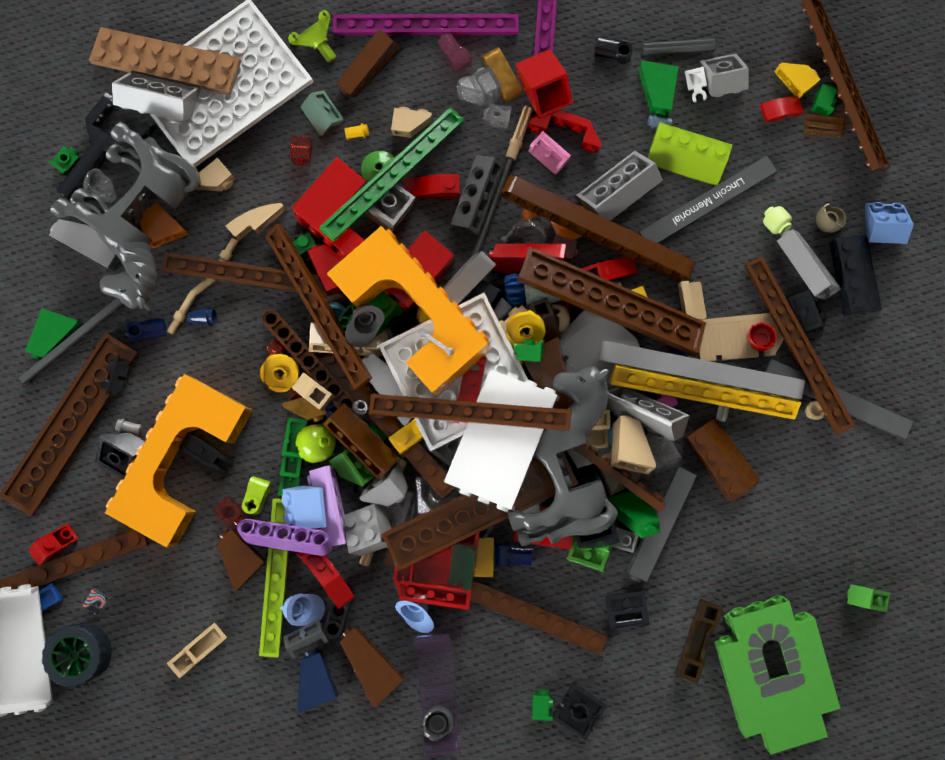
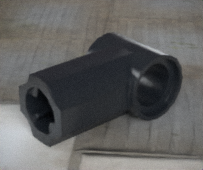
(611, 50)

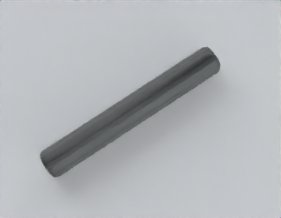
(678, 46)

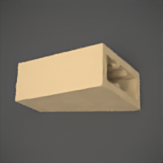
(631, 446)

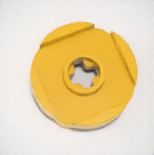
(521, 320)
(272, 379)

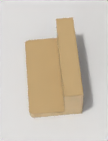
(692, 299)

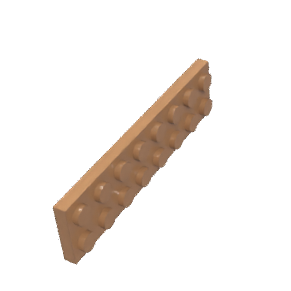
(165, 60)

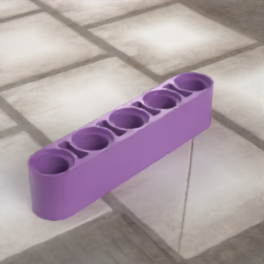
(291, 542)

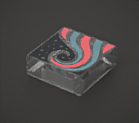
(96, 602)

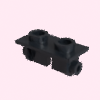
(113, 383)

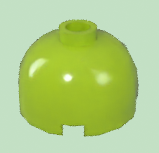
(315, 443)

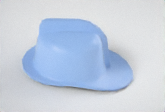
(303, 609)
(415, 615)

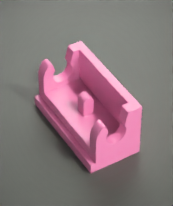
(549, 153)

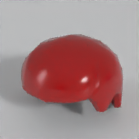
(761, 337)

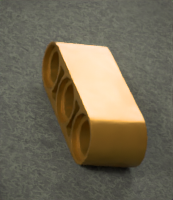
(509, 84)

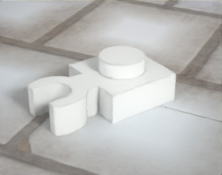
(695, 81)

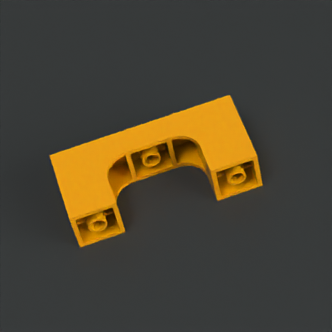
(384, 265)
(141, 496)

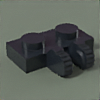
(399, 325)

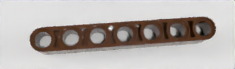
(303, 355)

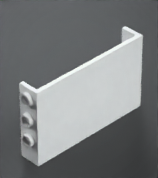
(497, 457)
(22, 639)

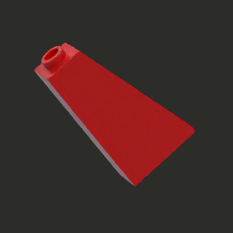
(510, 257)

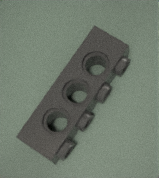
(477, 194)

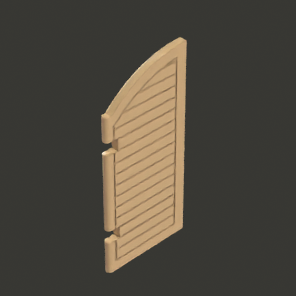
(729, 337)

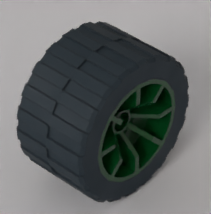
(76, 654)

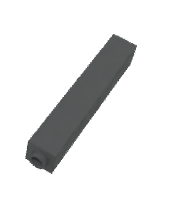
(651, 546)

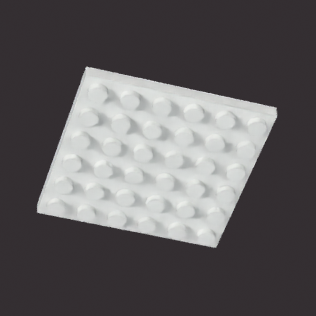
(404, 346)

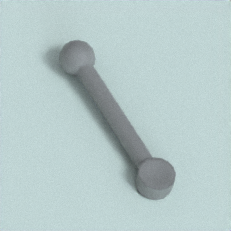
(422, 333)

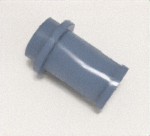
(653, 121)

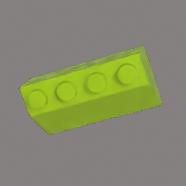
(689, 154)

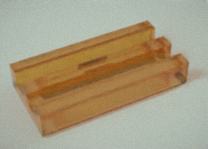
(838, 126)

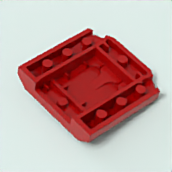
(429, 579)

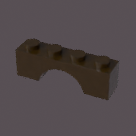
(692, 656)

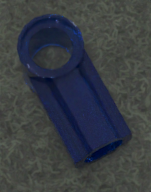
(148, 329)
(508, 555)

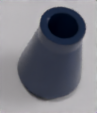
(203, 316)

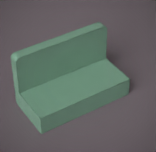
(321, 112)

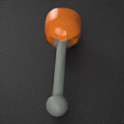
(525, 214)

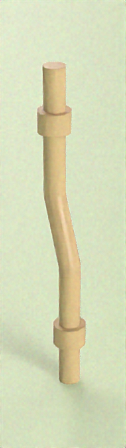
(180, 316)

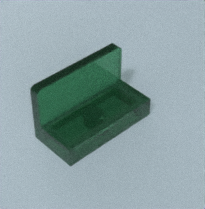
(463, 565)

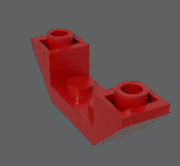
(577, 124)
(328, 578)

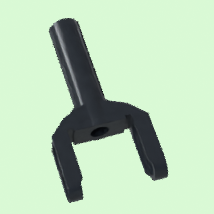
(99, 142)

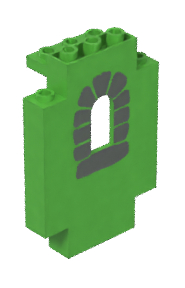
(785, 707)

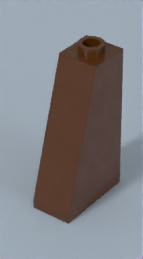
(369, 63)
(548, 368)
(371, 666)

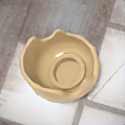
(562, 316)

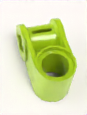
(256, 493)

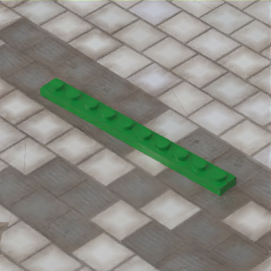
(391, 175)

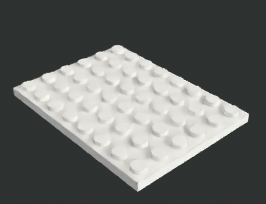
(263, 83)

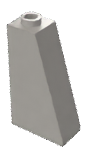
(85, 241)
(808, 265)
(468, 276)
(383, 379)

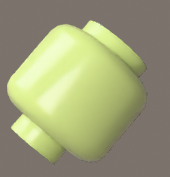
(777, 220)

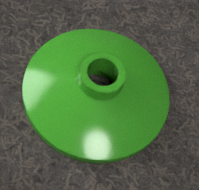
(370, 162)

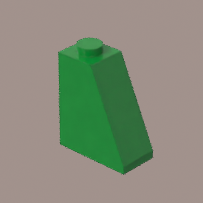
(659, 86)
(49, 332)
(636, 514)

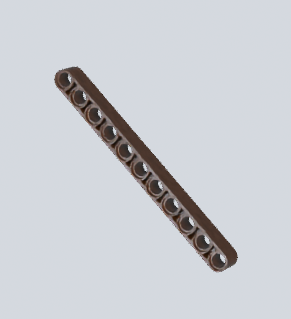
(597, 229)

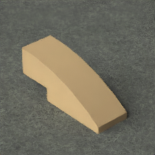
(255, 219)
(196, 650)

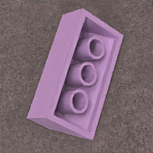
(326, 478)

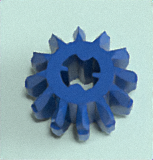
(514, 290)

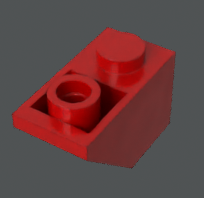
(52, 544)

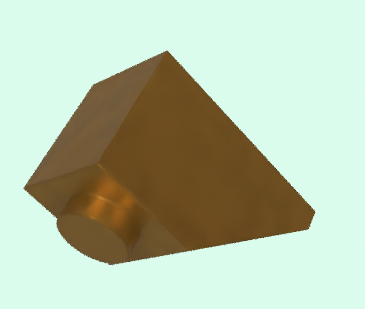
(305, 409)

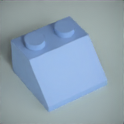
(304, 507)

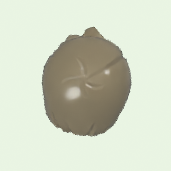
(830, 219)

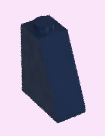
(315, 681)

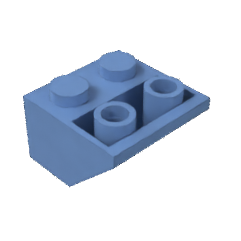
(887, 223)

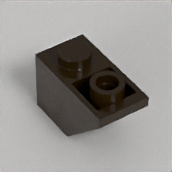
(544, 310)

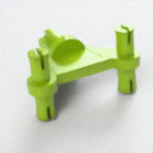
(315, 37)

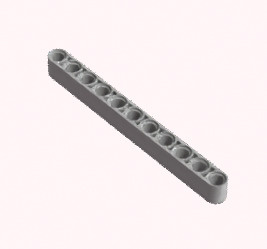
(701, 370)

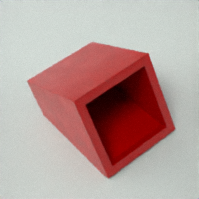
(545, 83)

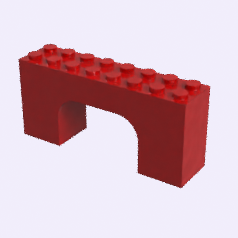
(330, 193)

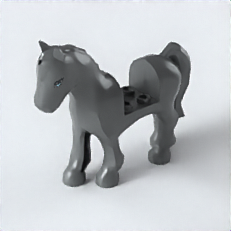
(160, 176)
(577, 508)

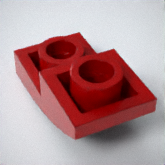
(783, 107)

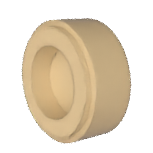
(814, 410)

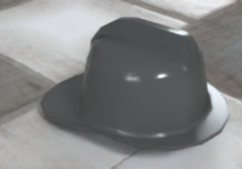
(364, 325)

